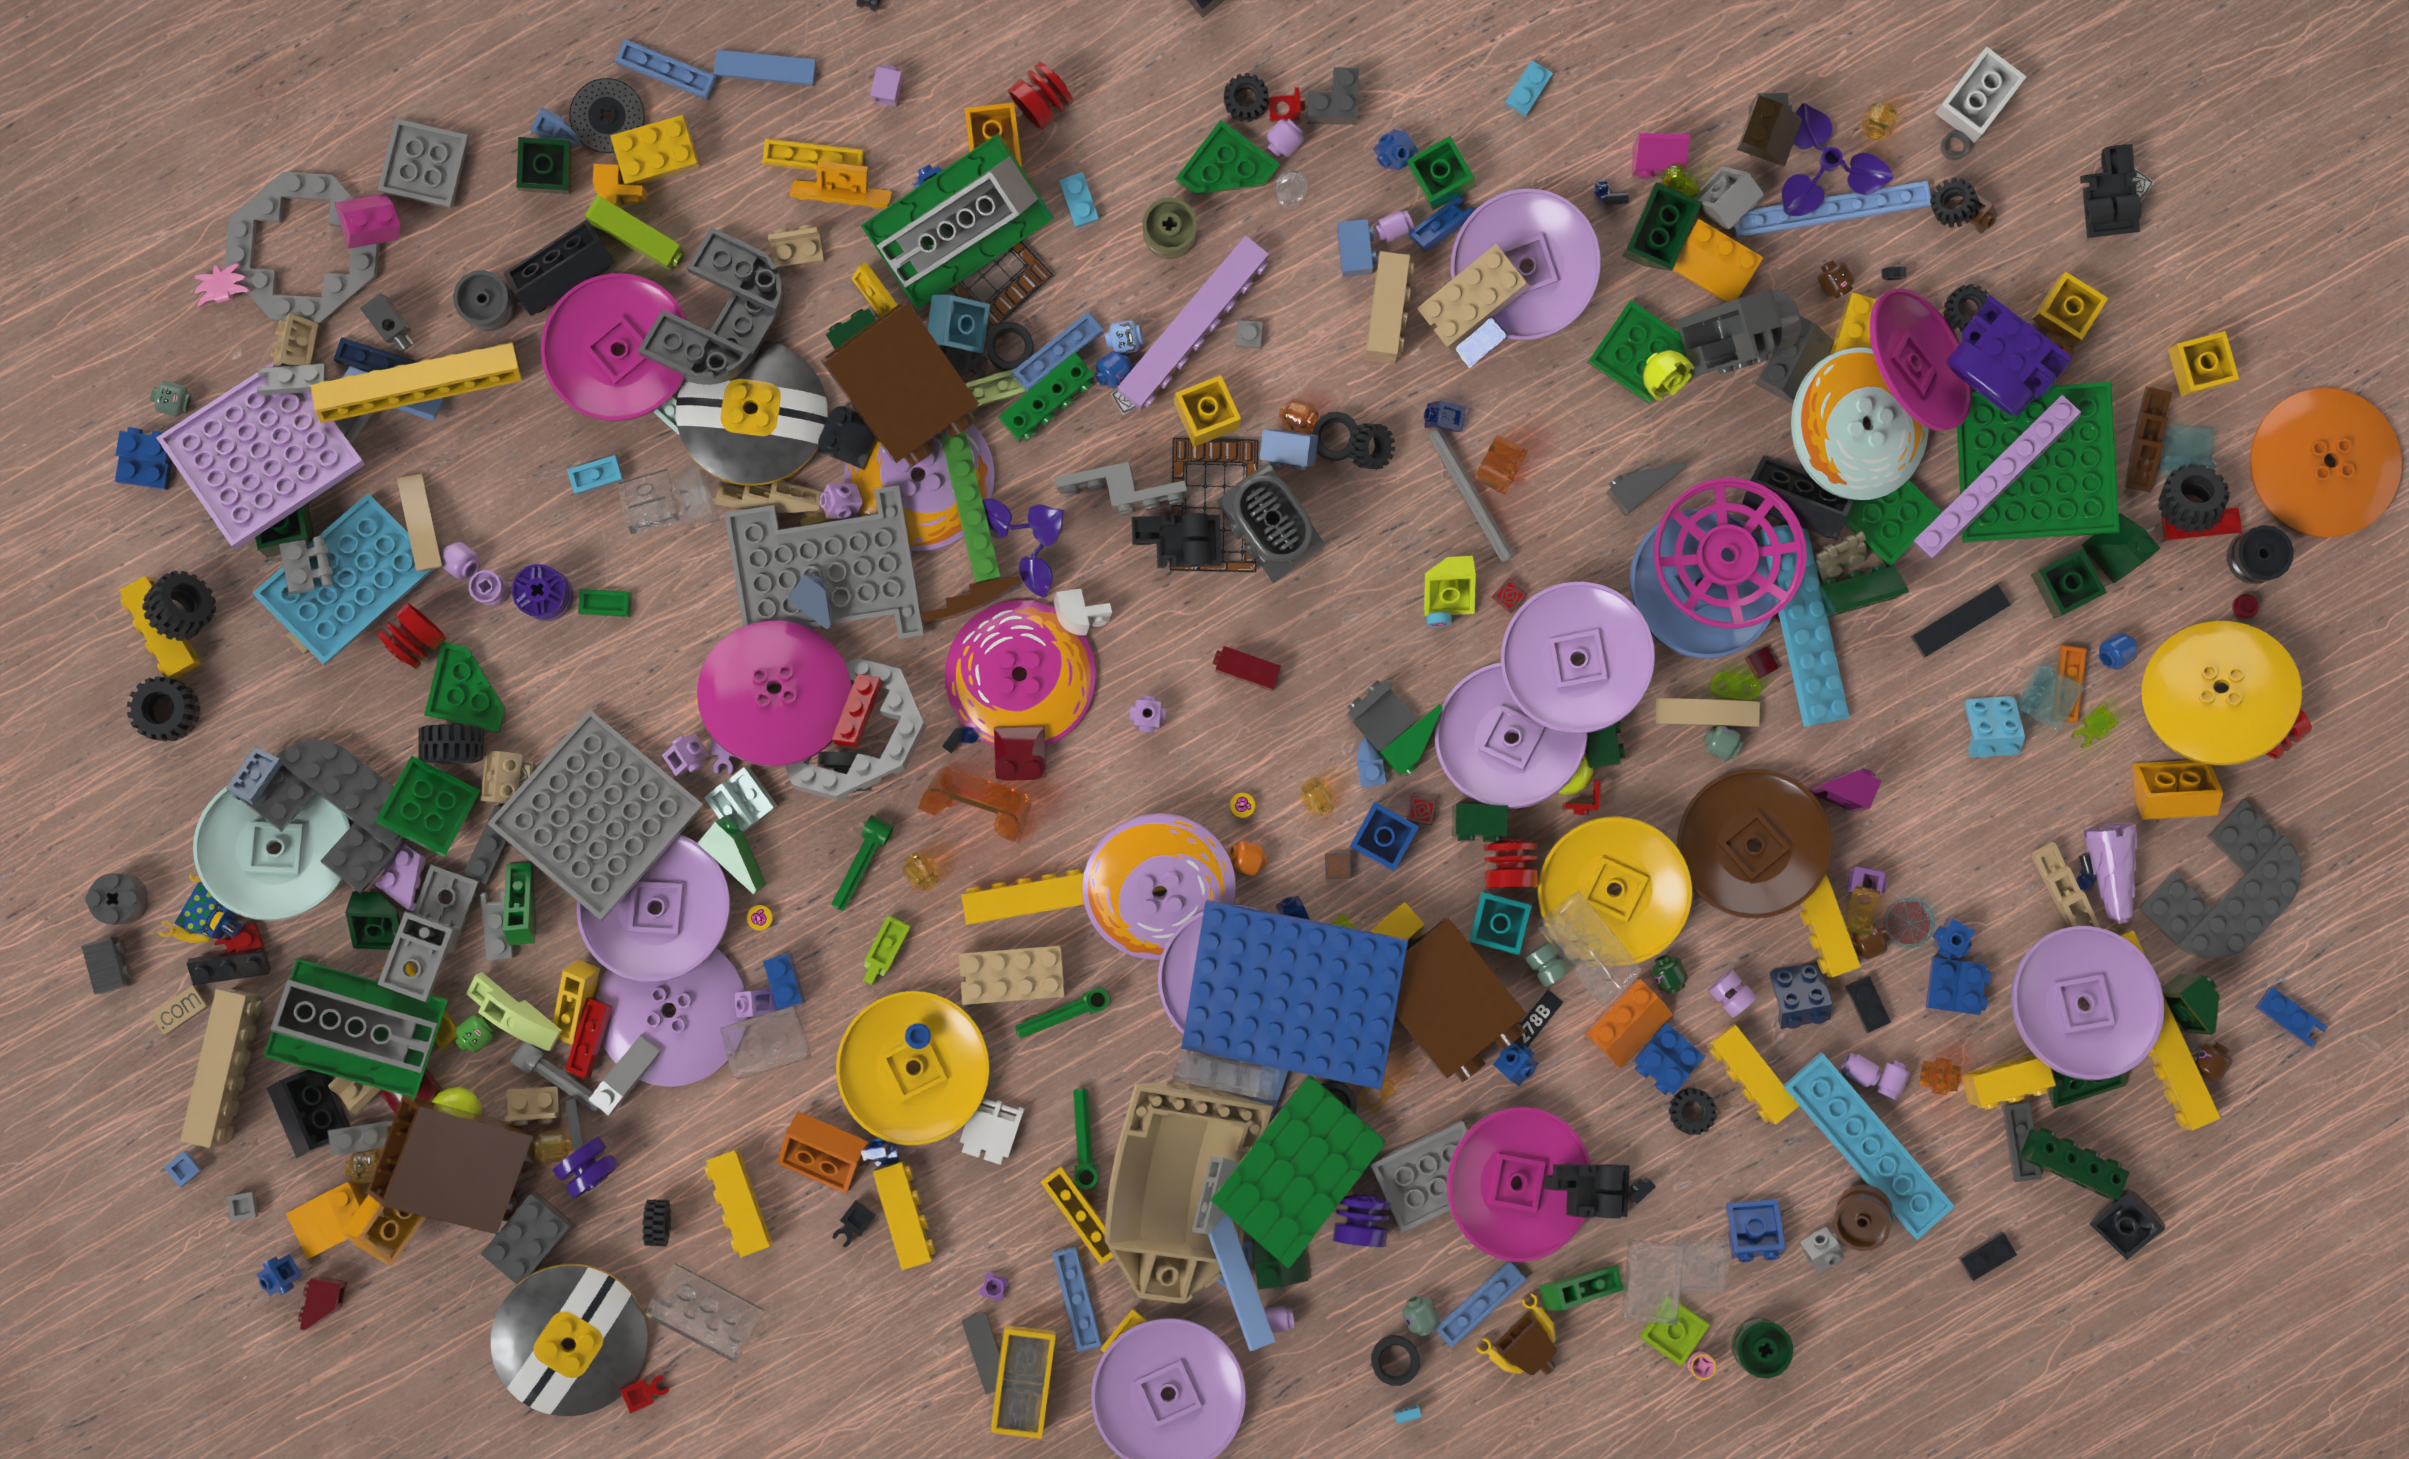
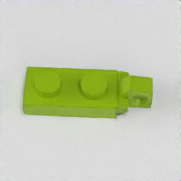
(885, 948)

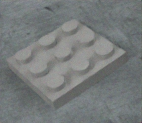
(423, 163)

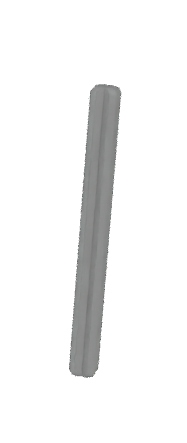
(1471, 495)

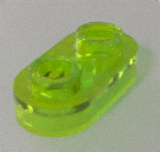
(1680, 180)
(1734, 686)

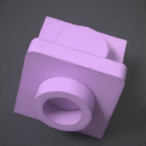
(754, 1003)

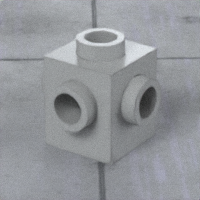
(1822, 1249)

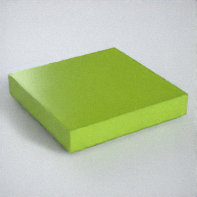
(1676, 1340)

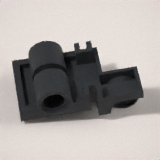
(2111, 198)
(1184, 540)
(1592, 1189)

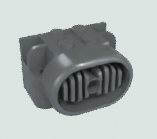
(1740, 332)
(1278, 546)

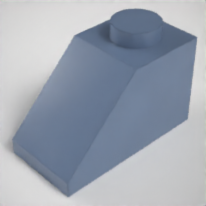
(813, 599)

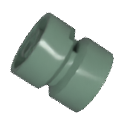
(1548, 964)

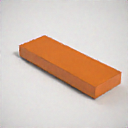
(2072, 665)

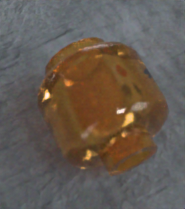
(1298, 415)

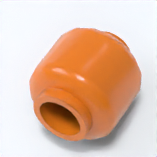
(1247, 858)

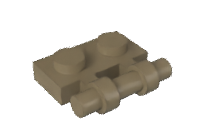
(1841, 556)

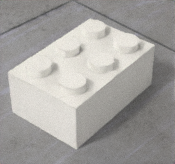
(1980, 94)

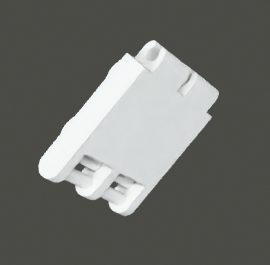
(991, 1131)

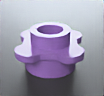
(987, 1289)

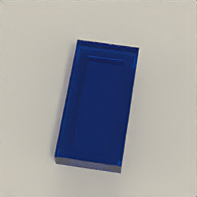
(1481, 342)

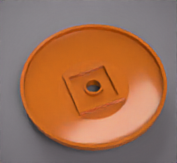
(2291, 468)

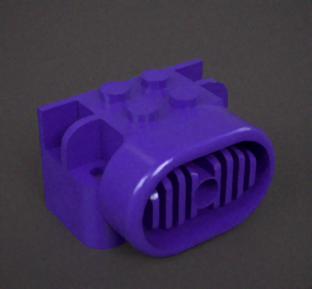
(2007, 359)

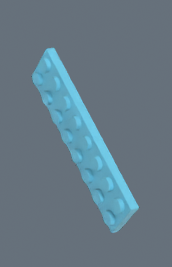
(1808, 638)
(1868, 1145)

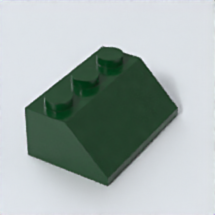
(1662, 228)
(1862, 590)
(2193, 1002)
(2073, 1089)

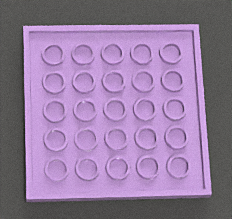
(258, 457)

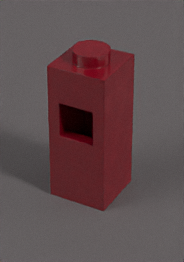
(1246, 668)

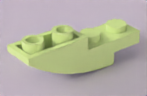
(514, 1017)

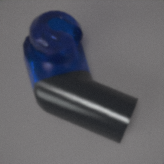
(1609, 197)
(959, 736)
(2086, 876)

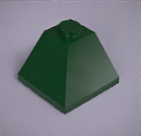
(2123, 551)
(371, 921)
(1272, 1273)

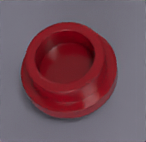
(2245, 606)

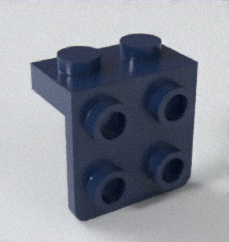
(1801, 995)

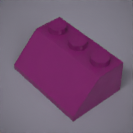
(1850, 790)

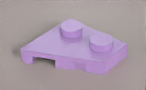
(403, 876)

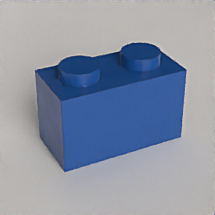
(784, 981)

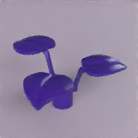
(1866, 171)
(1046, 529)

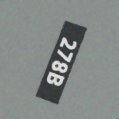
(1538, 1017)

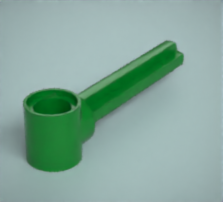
(876, 834)
(1063, 1013)
(1083, 1137)

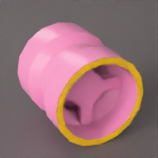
(1705, 1367)

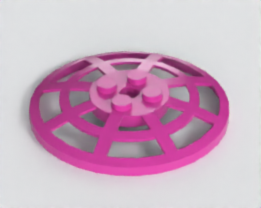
(1740, 543)

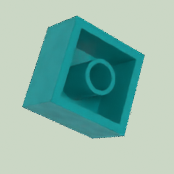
(1499, 923)

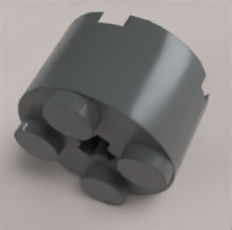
(102, 899)

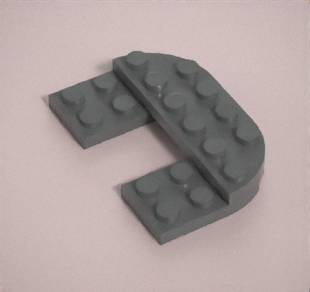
(740, 328)
(350, 787)
(2247, 907)

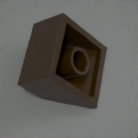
(1770, 131)

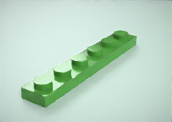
(970, 507)

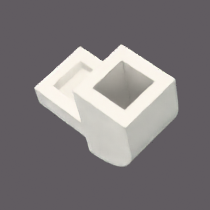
(1075, 616)

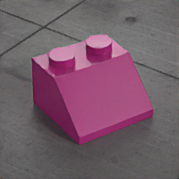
(1658, 151)
(368, 220)

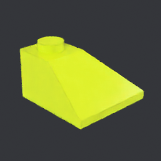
(1451, 587)

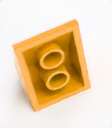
(322, 1219)

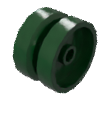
(1777, 1351)

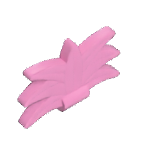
(220, 285)

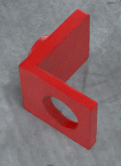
(1295, 102)
(1583, 809)

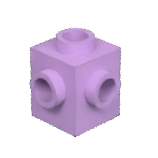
(841, 500)
(1147, 724)
(685, 754)

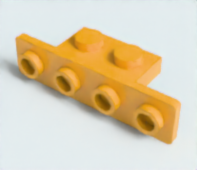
(841, 185)

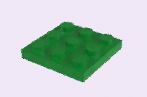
(1629, 345)
(1892, 520)
(427, 806)

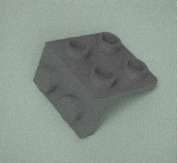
(1380, 715)

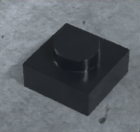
(1640, 1189)

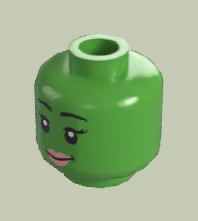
(474, 1033)

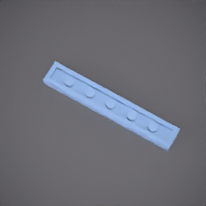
(1240, 1284)

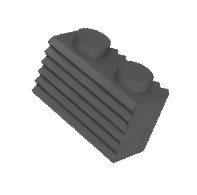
(107, 965)

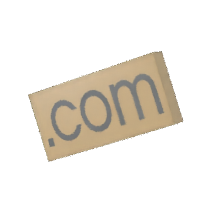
(179, 1010)

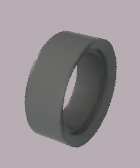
(1957, 134)

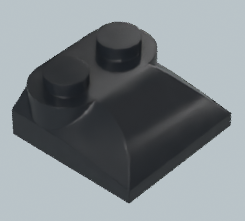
(847, 438)
(2128, 1224)

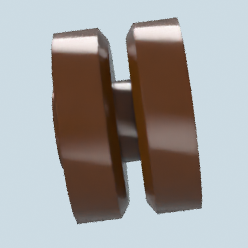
(1863, 1217)

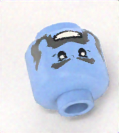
(1124, 337)

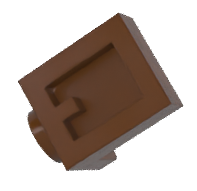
(1984, 216)

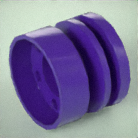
(556, 589)
(1361, 1221)

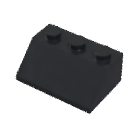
(307, 1110)

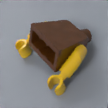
(1526, 1344)

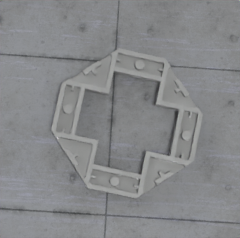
(268, 207)
(865, 769)

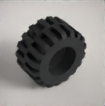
(2196, 482)
(168, 617)
(144, 702)
(450, 743)

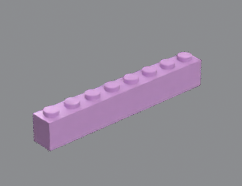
(1193, 323)
(1997, 477)

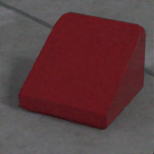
(1761, 663)

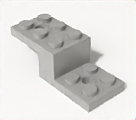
(1121, 488)
(429, 933)

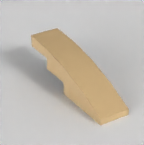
(785, 496)
(419, 522)
(1707, 712)
(2063, 887)

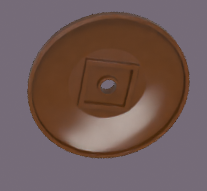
(1764, 809)

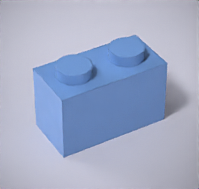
(1355, 248)
(1288, 448)

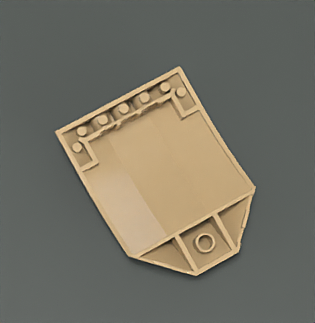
(1160, 1181)

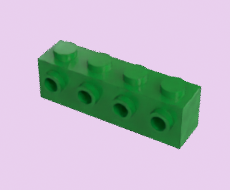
(1047, 398)

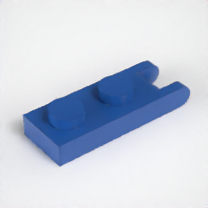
(1440, 224)
(2289, 1015)

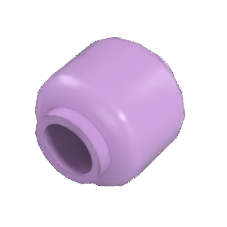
(1284, 137)
(460, 560)

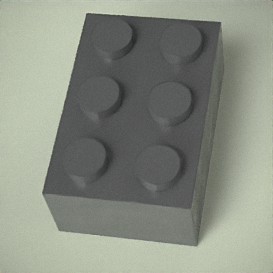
(528, 1238)

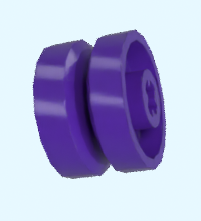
(587, 1170)

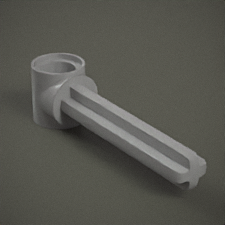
(531, 1058)

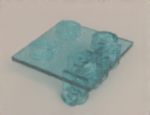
(2186, 446)
(2049, 697)

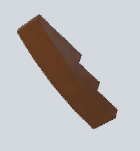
(2147, 439)
(980, 595)

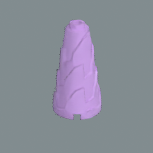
(2114, 865)

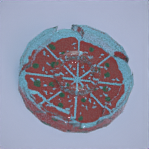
(1909, 922)

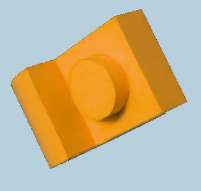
(609, 185)

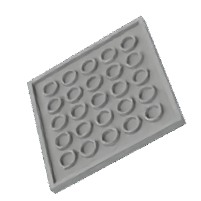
(595, 815)

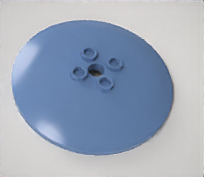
(1668, 622)

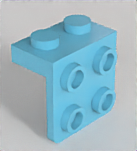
(1994, 727)

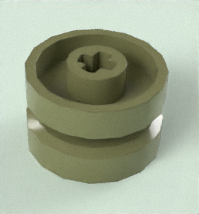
(1174, 214)

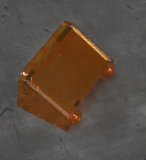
(1008, 803)

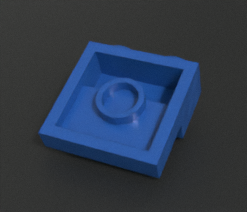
(142, 460)
(1957, 986)
(1667, 1059)
(1755, 1230)

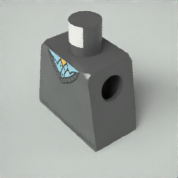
(381, 313)

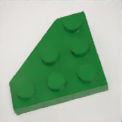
(1226, 163)
(463, 691)

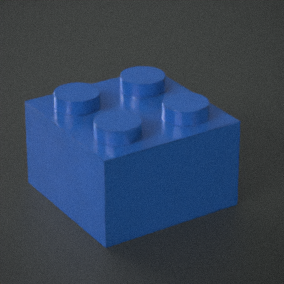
(1383, 836)

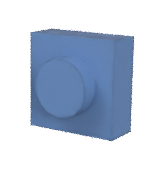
(183, 1168)

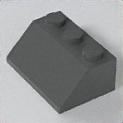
(1788, 368)

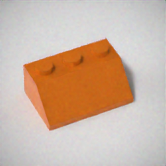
(1628, 1023)
(821, 1152)

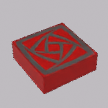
(1509, 595)
(1421, 810)

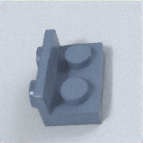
(253, 775)

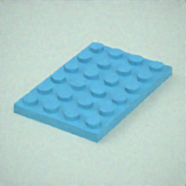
(371, 574)

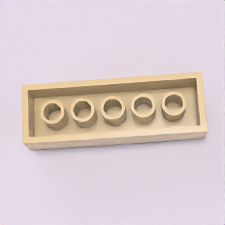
(221, 1068)

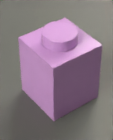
(887, 85)

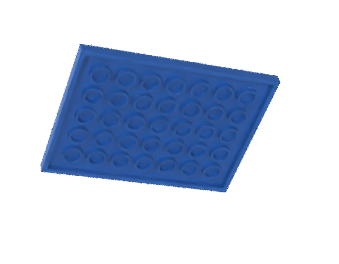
(1294, 994)

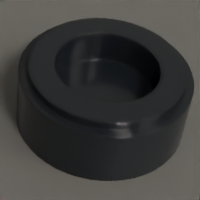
(1893, 273)

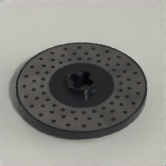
(606, 95)

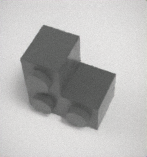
(1337, 106)

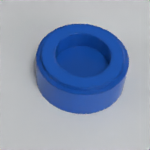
(918, 1036)

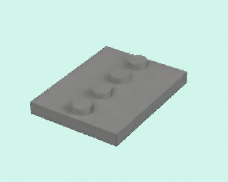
(1417, 1176)

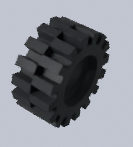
(1246, 112)
(1947, 192)
(1954, 300)
(1360, 446)
(1708, 1111)
(656, 1222)

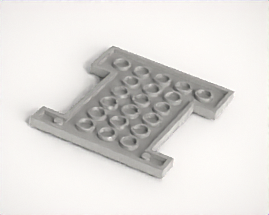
(859, 558)

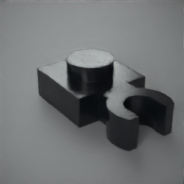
(963, 363)
(855, 1220)

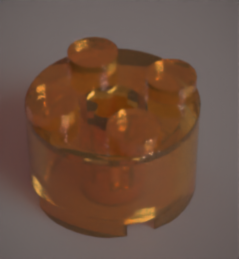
(1500, 464)

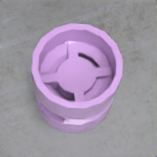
(488, 588)
(1738, 1000)

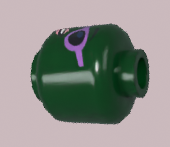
(1669, 974)

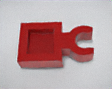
(247, 939)
(640, 1394)

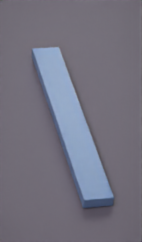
(1836, 209)

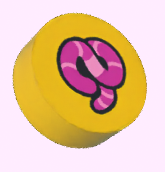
(1242, 805)
(760, 917)

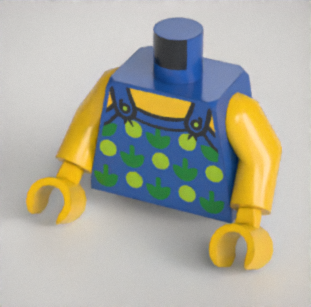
(202, 918)

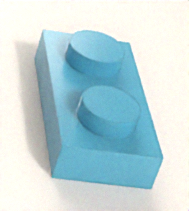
(1528, 88)
(1079, 200)
(595, 475)

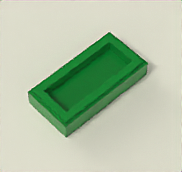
(604, 603)

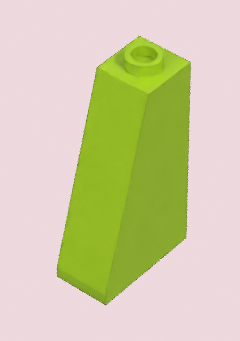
(634, 233)

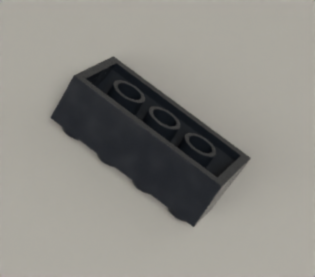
(559, 267)
(1810, 503)

